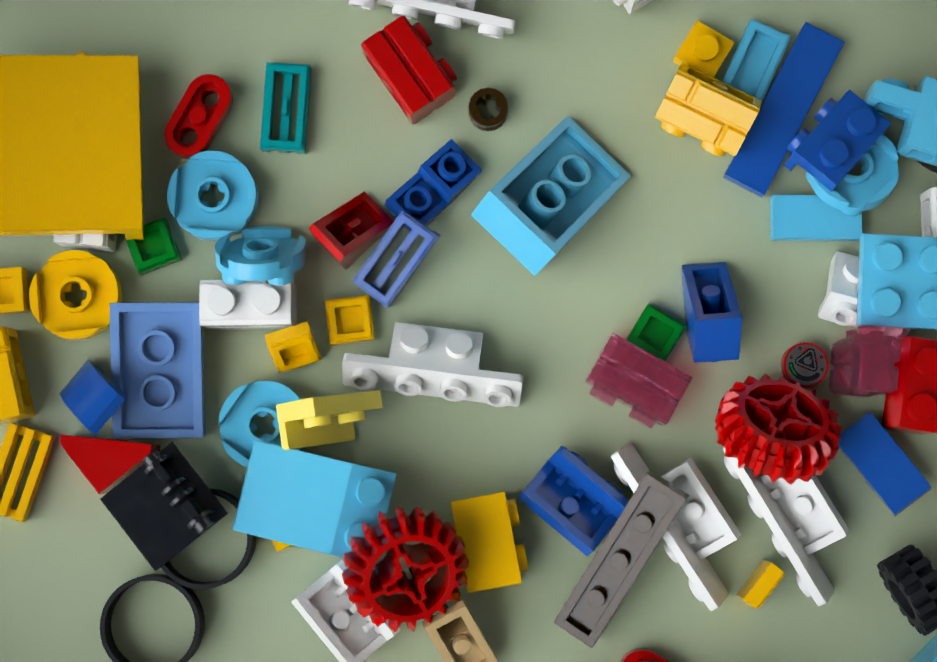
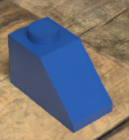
(711, 312)

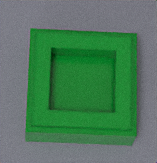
(156, 249)
(656, 332)

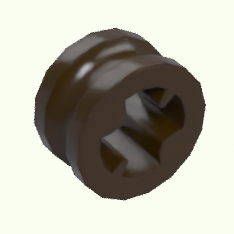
(475, 112)

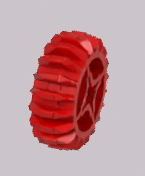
(777, 429)
(376, 589)

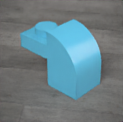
(918, 110)

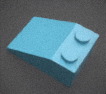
(550, 195)
(309, 498)

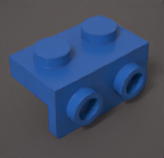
(839, 139)
(574, 500)

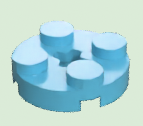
(196, 178)
(869, 189)
(260, 256)
(239, 413)

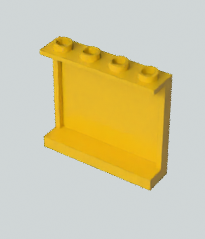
(70, 145)

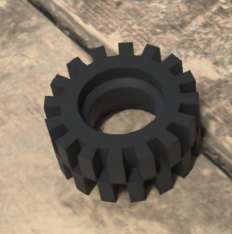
(912, 587)

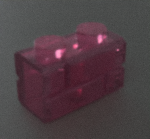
(865, 363)
(637, 381)

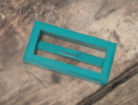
(283, 145)

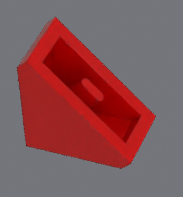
(351, 229)
(104, 460)

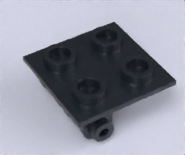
(163, 505)

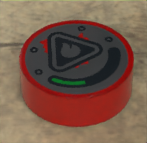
(805, 364)

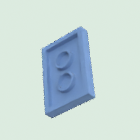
(158, 369)

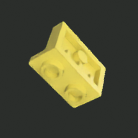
(324, 418)

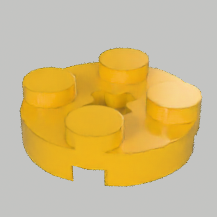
(57, 278)

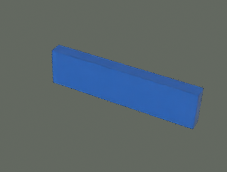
(784, 109)

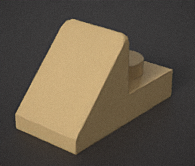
(459, 636)

